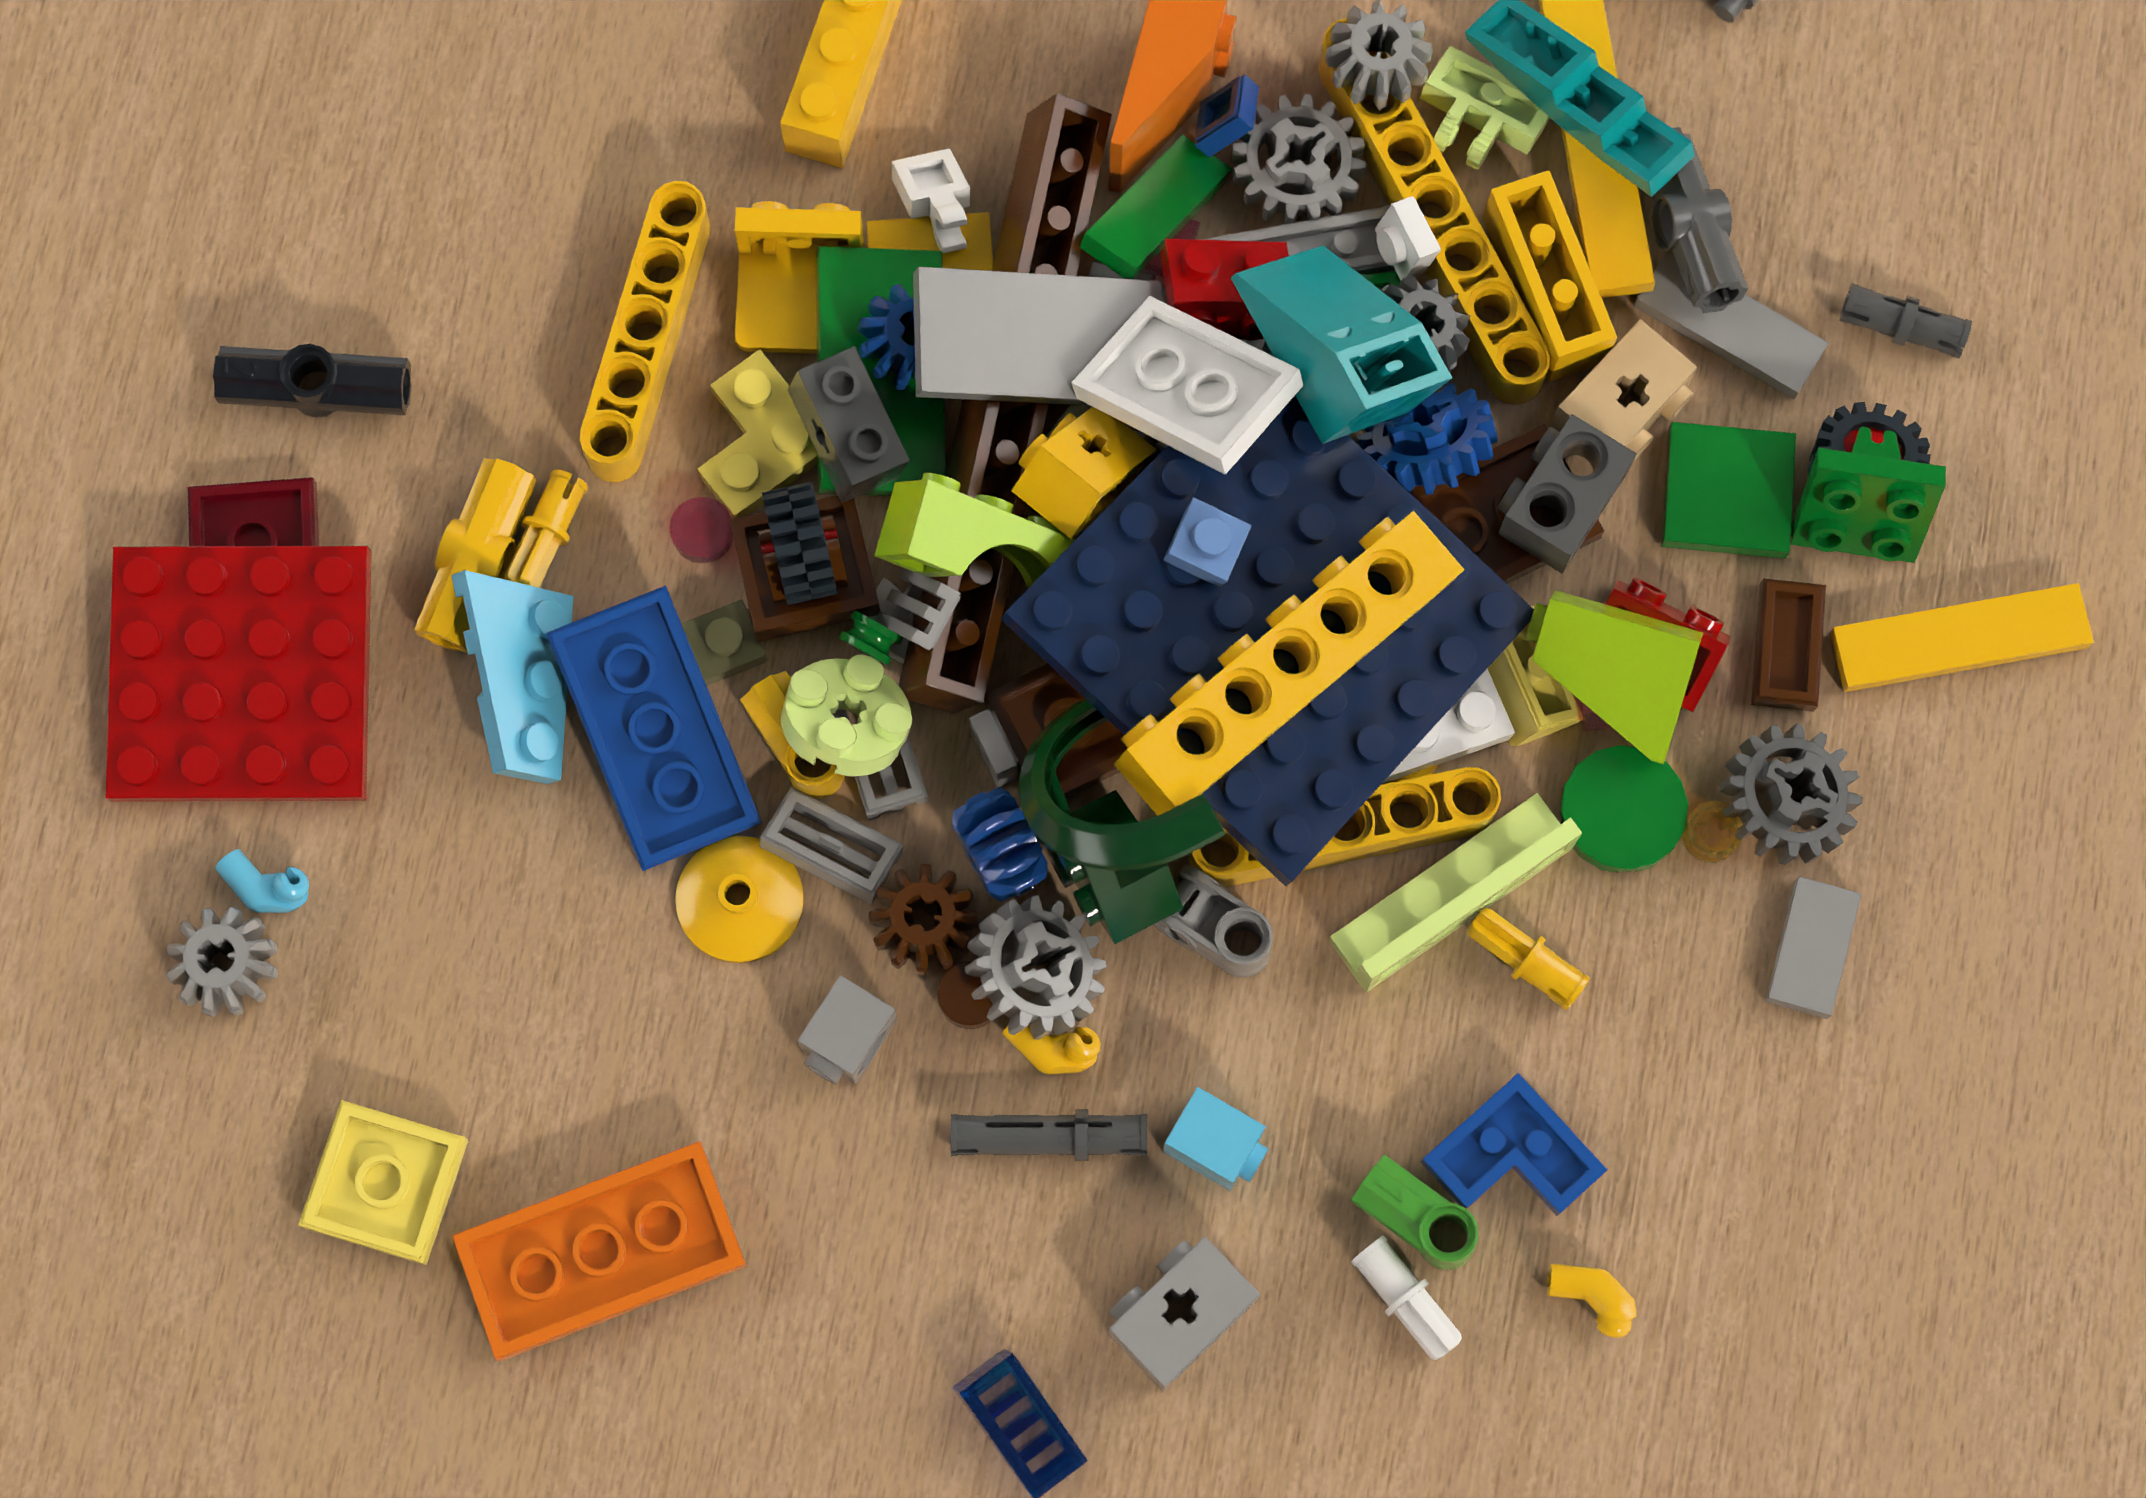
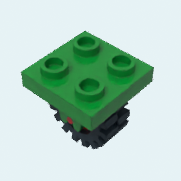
(1868, 487)

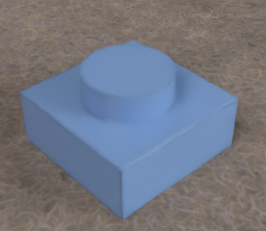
(1207, 542)

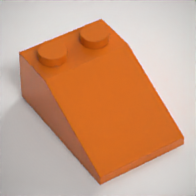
(1169, 77)

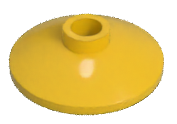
(744, 930)

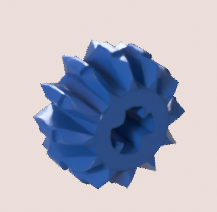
(884, 333)
(999, 844)

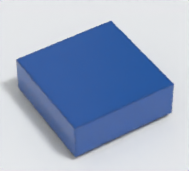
(1226, 115)

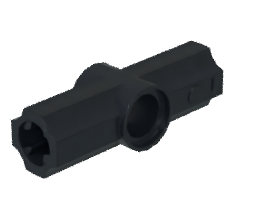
(274, 380)

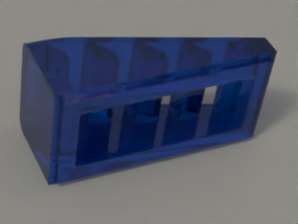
(986, 1376)

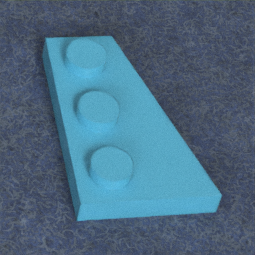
(518, 672)

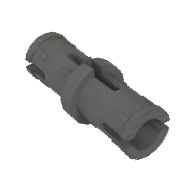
(1905, 320)

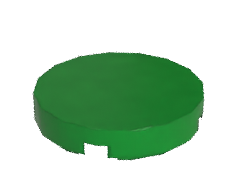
(1625, 809)

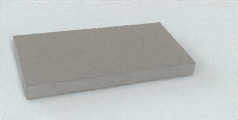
(1014, 331)

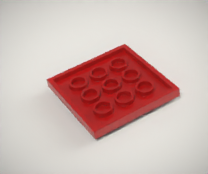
(239, 673)

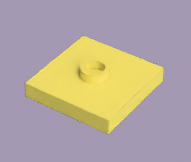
(383, 1182)

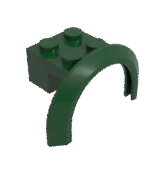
(1102, 845)

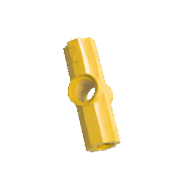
(476, 543)

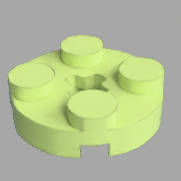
(850, 686)

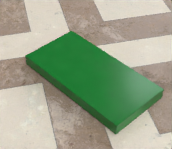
(844, 288)

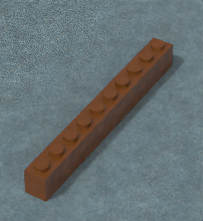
(1038, 235)

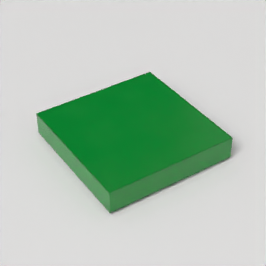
(1728, 490)

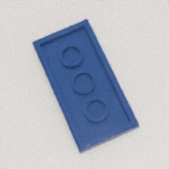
(654, 728)

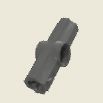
(1697, 229)

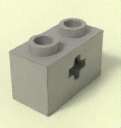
(1219, 1298)

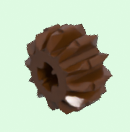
(932, 899)

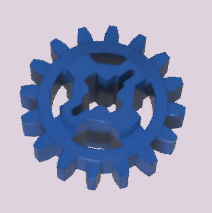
(1434, 440)

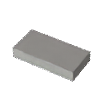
(1813, 947)

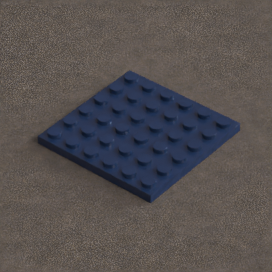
(1141, 628)

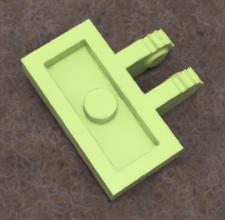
(1484, 100)

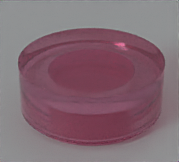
(701, 530)

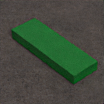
(1155, 208)

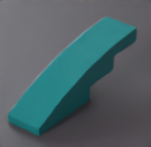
(1579, 95)

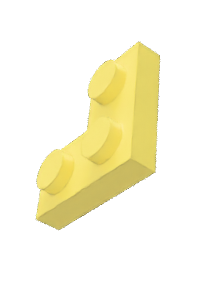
(773, 443)

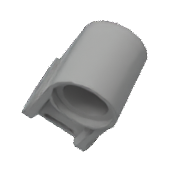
(1212, 920)

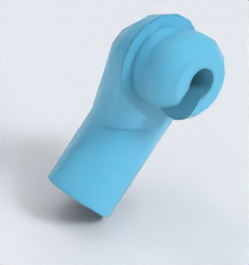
(263, 892)

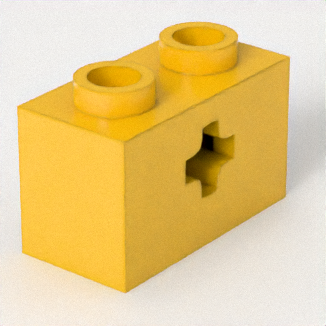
(1080, 469)

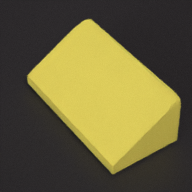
(1530, 695)

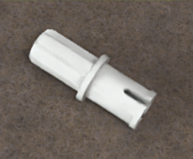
(1407, 1298)

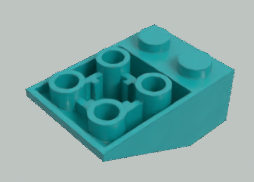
(1353, 343)

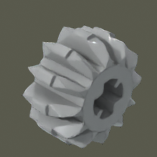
(1381, 33)
(207, 982)

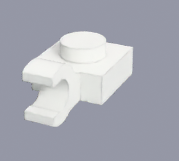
(937, 189)

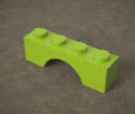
(942, 531)

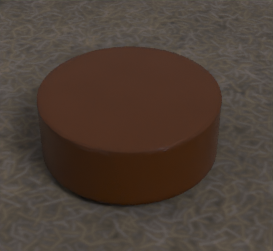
(957, 1001)

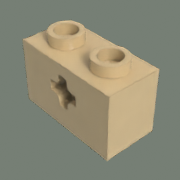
(1637, 366)

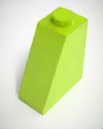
(1618, 665)

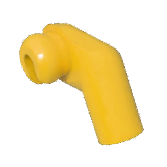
(1056, 1053)
(1600, 1290)

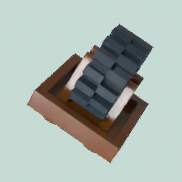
(803, 563)

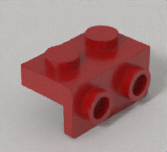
(1201, 284)

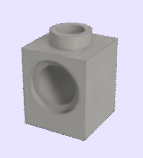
(846, 1032)

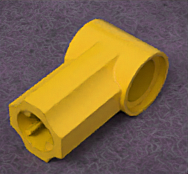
(764, 708)

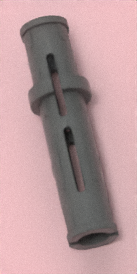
(1060, 1135)

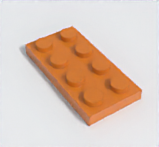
(599, 1251)

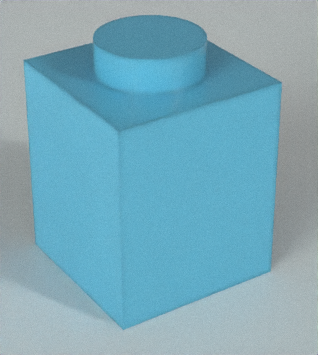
(1216, 1140)

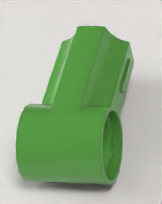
(1412, 1209)

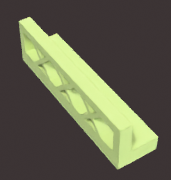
(1453, 891)

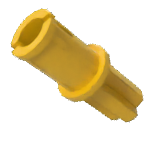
(546, 529)
(1528, 958)

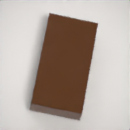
(1788, 645)

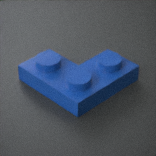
(1517, 1133)

